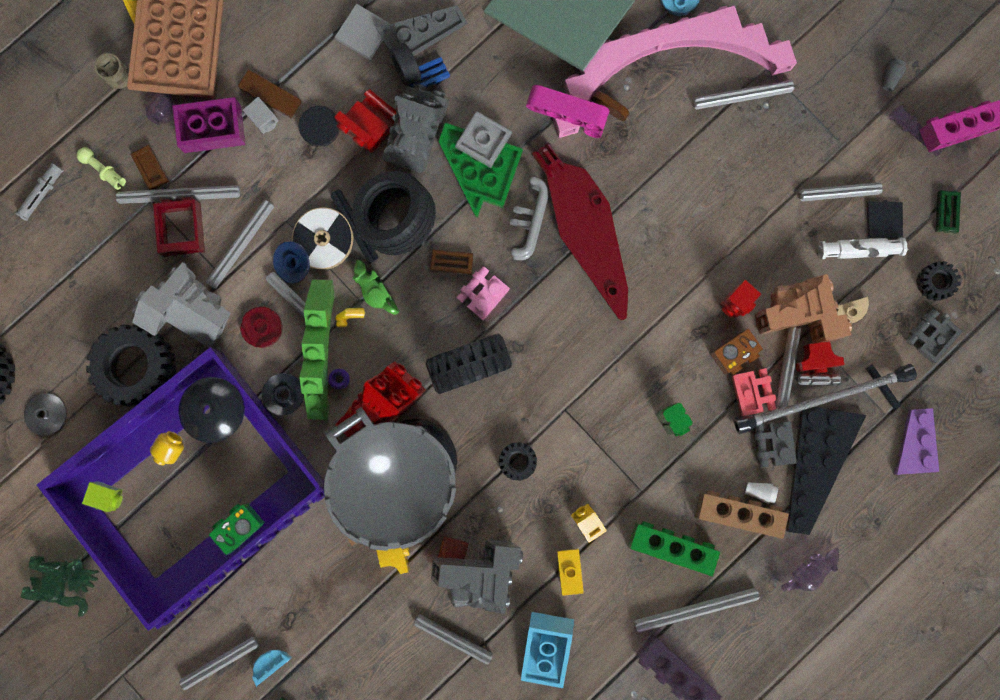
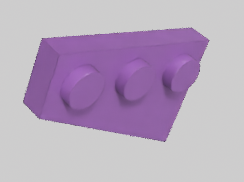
(919, 444)

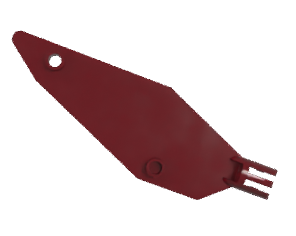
(586, 226)

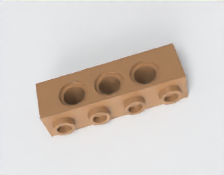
(774, 525)

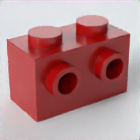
(740, 300)

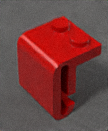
(367, 121)

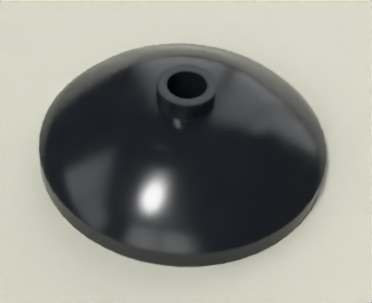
(225, 412)

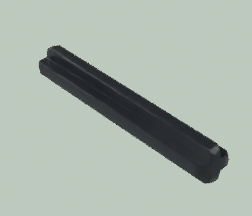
(345, 209)

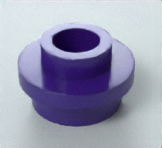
(332, 379)

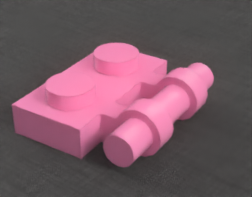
(487, 298)

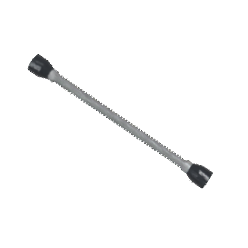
(902, 374)

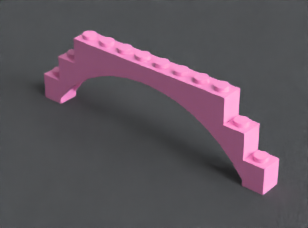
(712, 30)

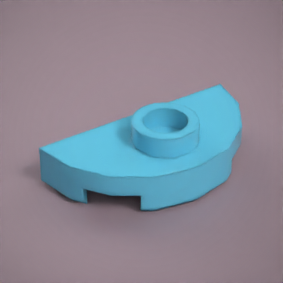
(679, 7)
(268, 664)

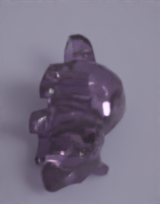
(812, 576)

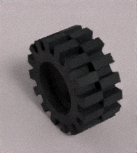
(950, 279)
(531, 461)

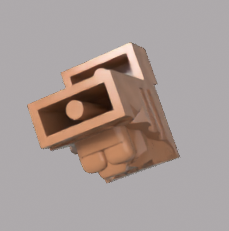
(805, 304)

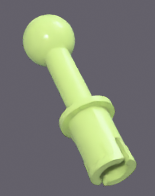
(107, 173)

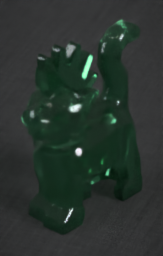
(53, 582)

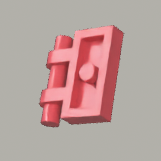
(748, 394)

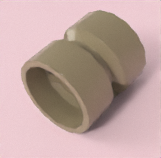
(112, 70)

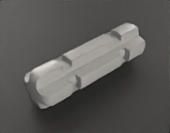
(819, 379)

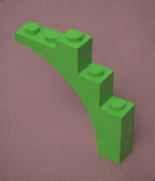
(315, 349)

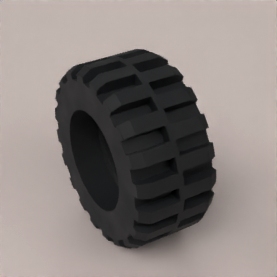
(105, 357)
(468, 363)

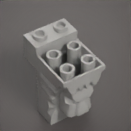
(184, 305)

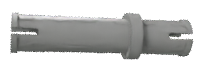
(24, 211)

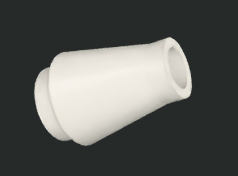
(762, 491)

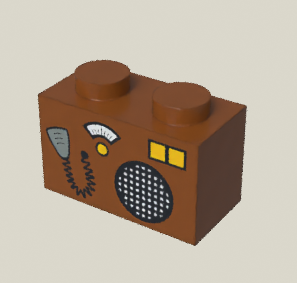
(737, 351)

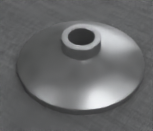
(54, 416)

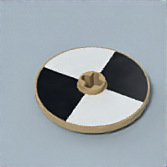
(338, 235)

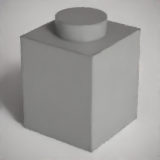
(261, 115)

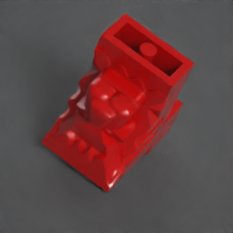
(385, 397)

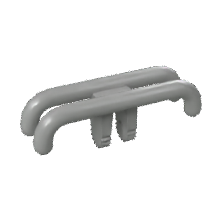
(533, 226)

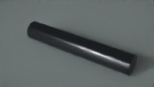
(883, 388)

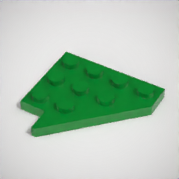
(475, 179)

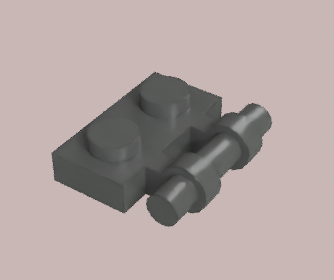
(938, 340)
(781, 444)

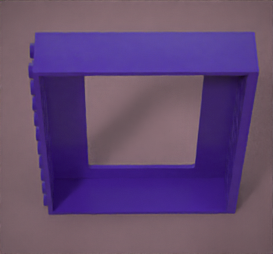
(129, 444)

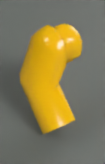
(342, 317)

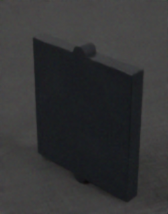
(885, 219)

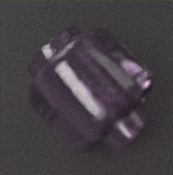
(160, 108)

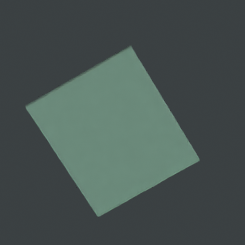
(563, 27)

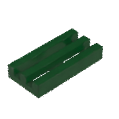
(945, 196)

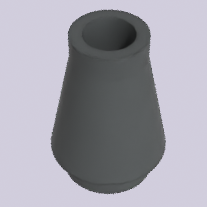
(893, 73)

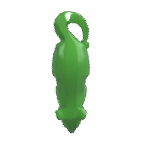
(374, 293)

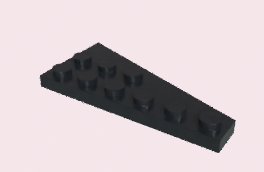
(820, 453)

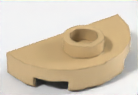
(854, 310)

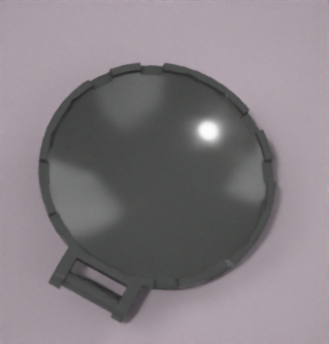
(387, 483)

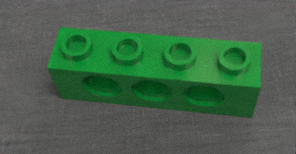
(704, 563)

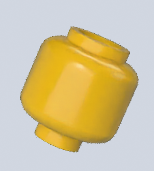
(167, 448)

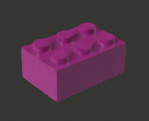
(209, 125)

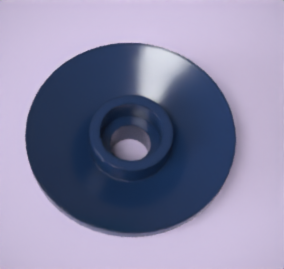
(284, 262)

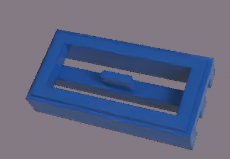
(439, 61)

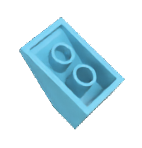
(547, 649)

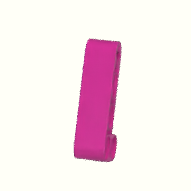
(569, 109)

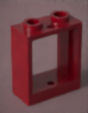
(180, 248)

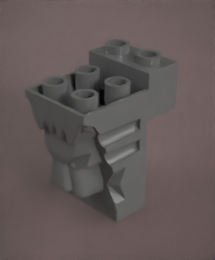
(415, 127)
(479, 581)

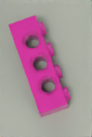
(961, 126)

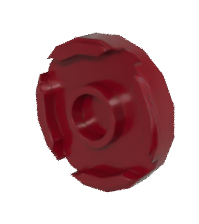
(261, 327)

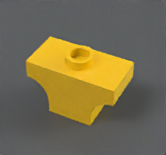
(395, 558)
(570, 572)

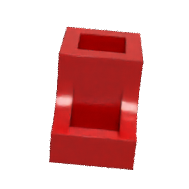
(819, 358)

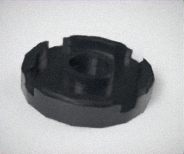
(318, 126)

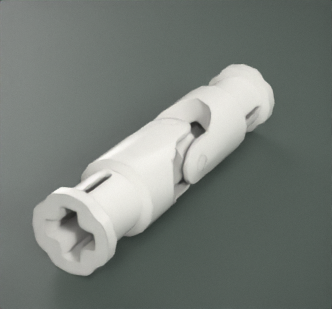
(862, 248)

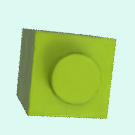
(103, 496)

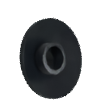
(272, 394)

